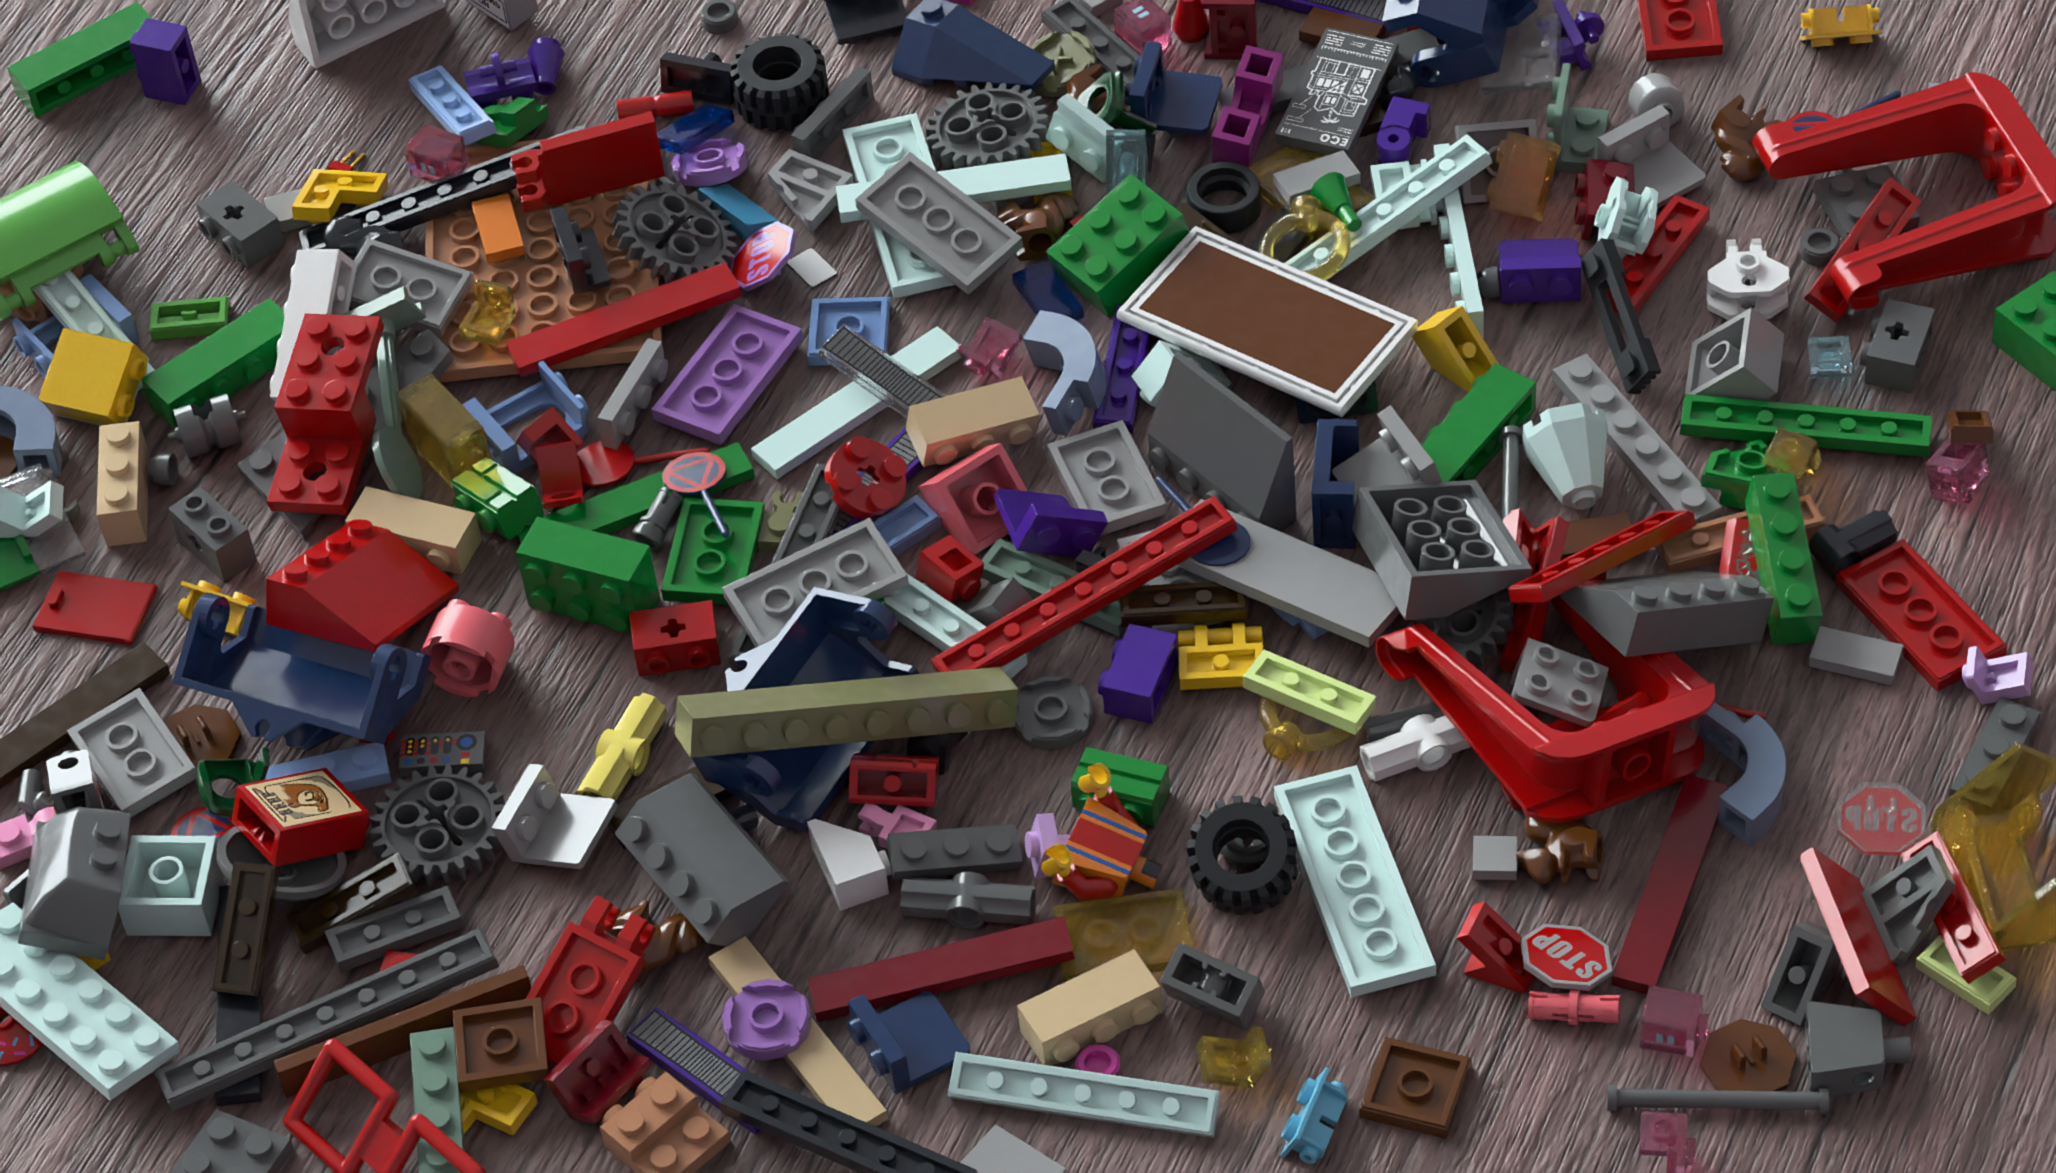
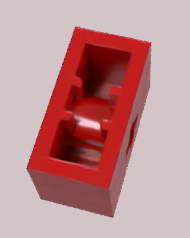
(675, 638)

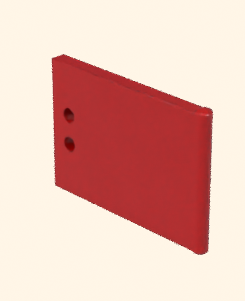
(94, 607)

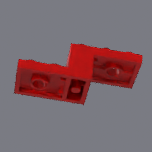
(325, 413)

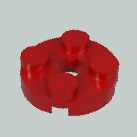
(880, 463)

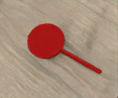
(607, 466)

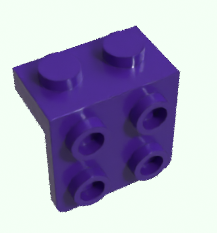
(1539, 270)
(1048, 523)

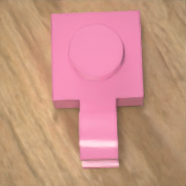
(880, 822)
(17, 837)

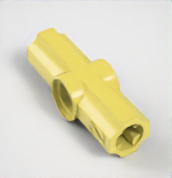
(624, 749)

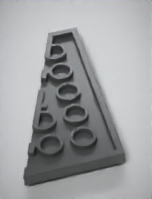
(413, 361)

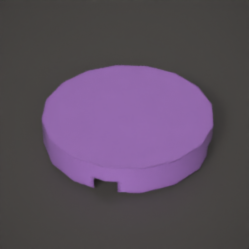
(710, 163)
(766, 1020)

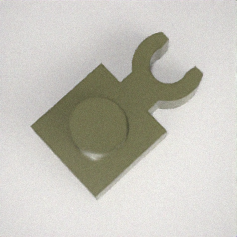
(776, 522)

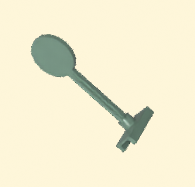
(390, 448)

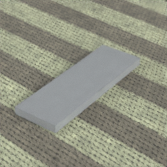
(1306, 583)

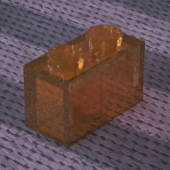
(1523, 176)

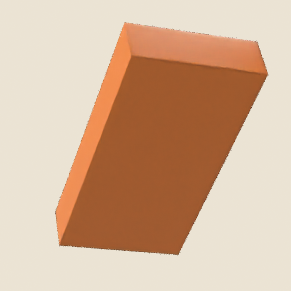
(498, 228)

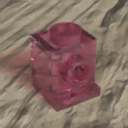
(1957, 470)

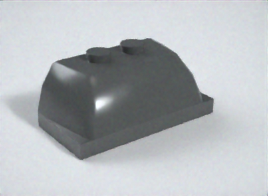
(75, 881)

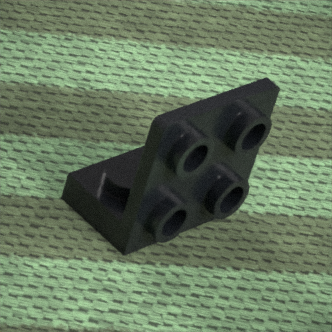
(864, 18)

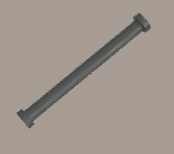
(1510, 438)
(1717, 1099)

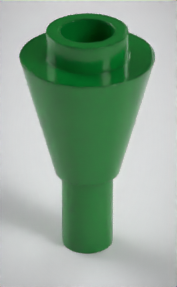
(1335, 197)

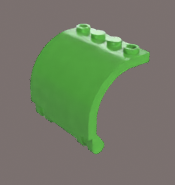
(54, 229)

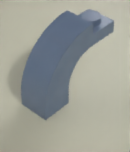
(1066, 346)
(32, 429)
(1758, 796)

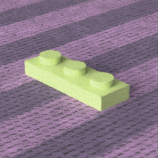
(1309, 692)

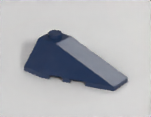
(956, 45)

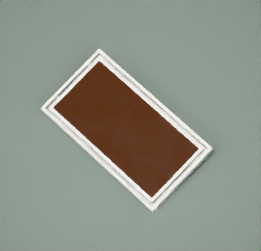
(1268, 321)

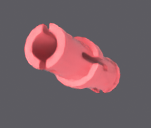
(1574, 1007)

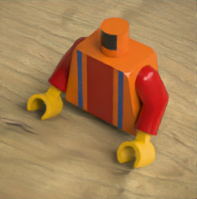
(1102, 847)

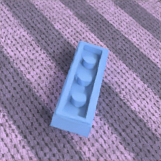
(451, 105)

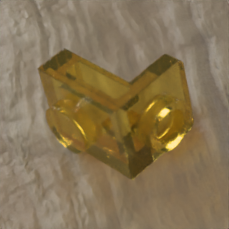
(489, 314)
(1792, 453)
(1234, 1061)

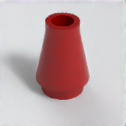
(1190, 21)

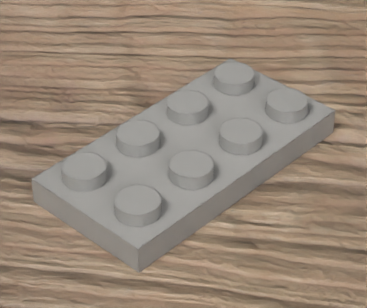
(939, 223)
(847, 562)

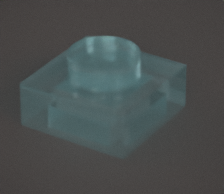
(1829, 357)

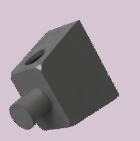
(1849, 1048)

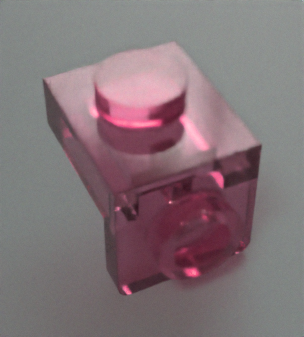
(990, 349)
(1667, 1136)

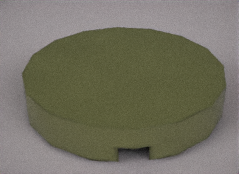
(1070, 54)

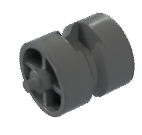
(207, 426)

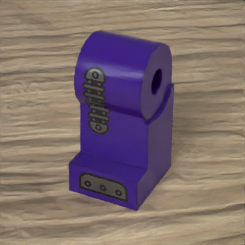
(1400, 127)

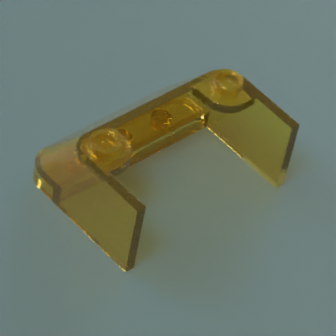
(1986, 836)

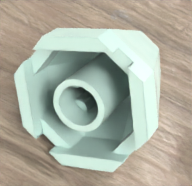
(1569, 452)

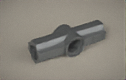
(968, 900)

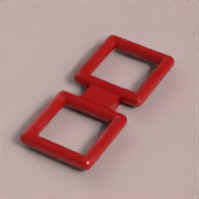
(381, 1140)

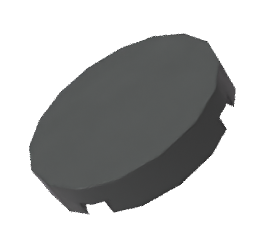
(1053, 713)

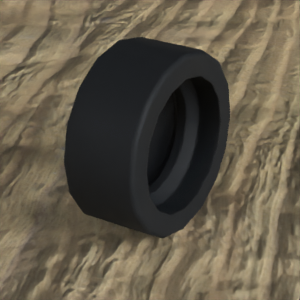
(1226, 177)

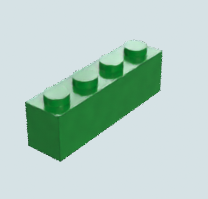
(78, 61)
(218, 363)
(1471, 430)
(1783, 558)

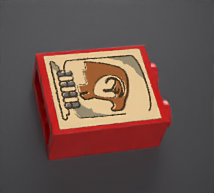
(300, 816)

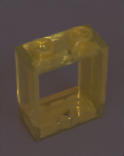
(441, 428)

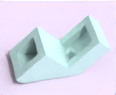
(31, 513)

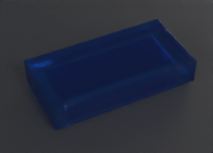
(695, 128)
(1046, 291)

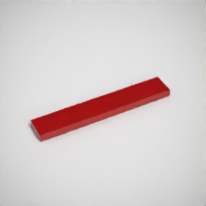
(623, 319)
(1601, 556)

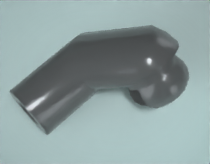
(29, 796)

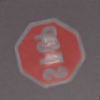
(1881, 818)

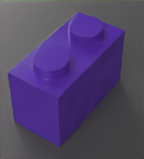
(165, 61)
(1139, 673)

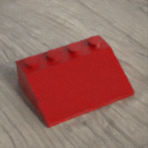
(356, 588)

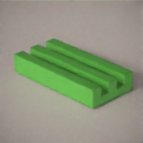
(189, 317)

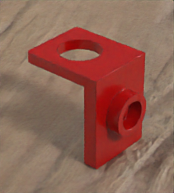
(560, 474)

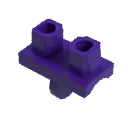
(1577, 32)
(500, 81)

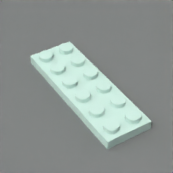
(872, 153)
(1355, 882)
(78, 1013)

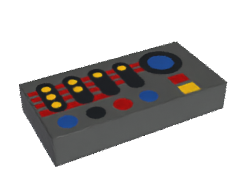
(443, 749)

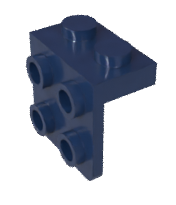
(1171, 98)
(906, 1040)

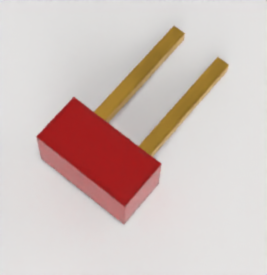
(334, 165)

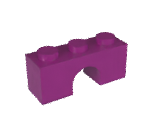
(1254, 95)

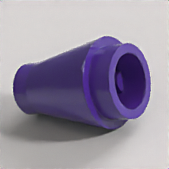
(546, 62)

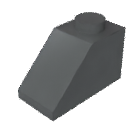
(1802, 972)

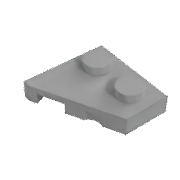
(807, 186)

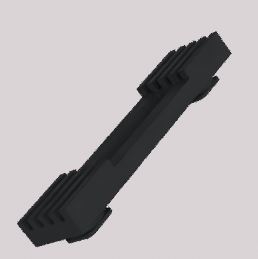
(1602, 272)

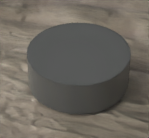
(719, 16)
(1818, 246)

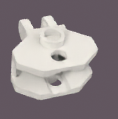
(1746, 282)

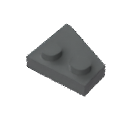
(1908, 901)

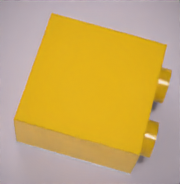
(93, 378)

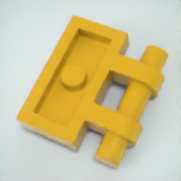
(1217, 655)

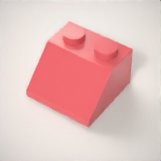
(966, 496)

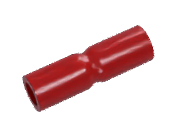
(660, 105)

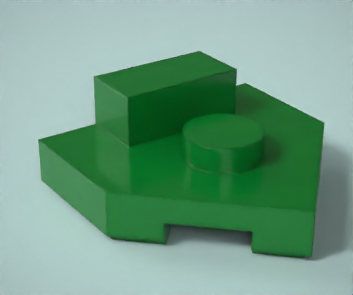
(513, 121)
(1734, 470)

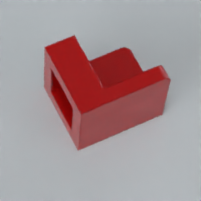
(546, 430)

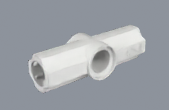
(1420, 743)

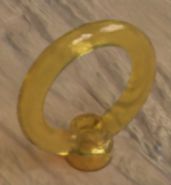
(1306, 216)
(1285, 737)

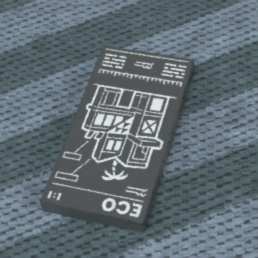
(1337, 92)

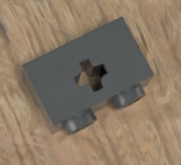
(239, 224)
(1898, 345)
(212, 534)
(1212, 986)

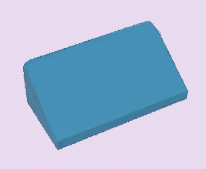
(741, 211)

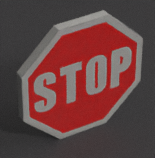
(1566, 957)

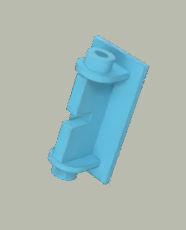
(1304, 1131)

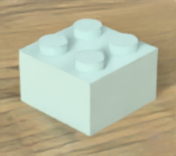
(170, 886)

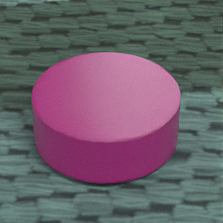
(1099, 1059)

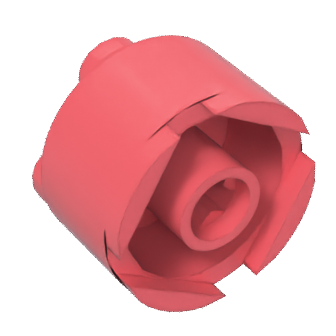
(468, 648)

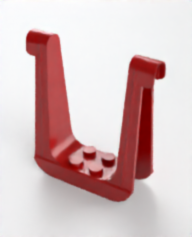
(1961, 116)
(1554, 771)

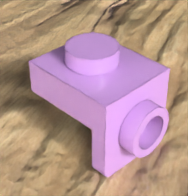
(1998, 677)
(1041, 837)

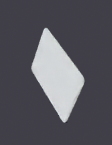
(812, 267)

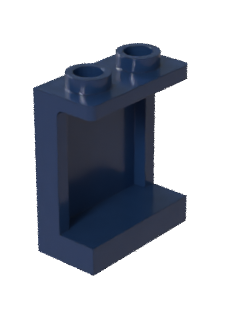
(1333, 500)

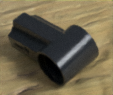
(1852, 543)

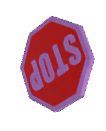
(763, 255)

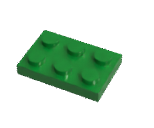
(705, 560)

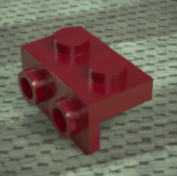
(1594, 188)
(596, 1073)

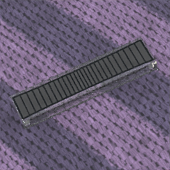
(876, 371)

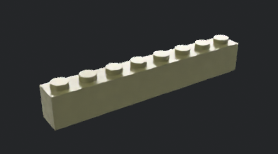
(845, 711)

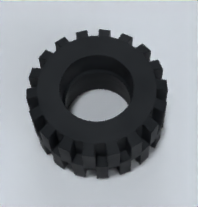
(778, 81)
(1237, 821)

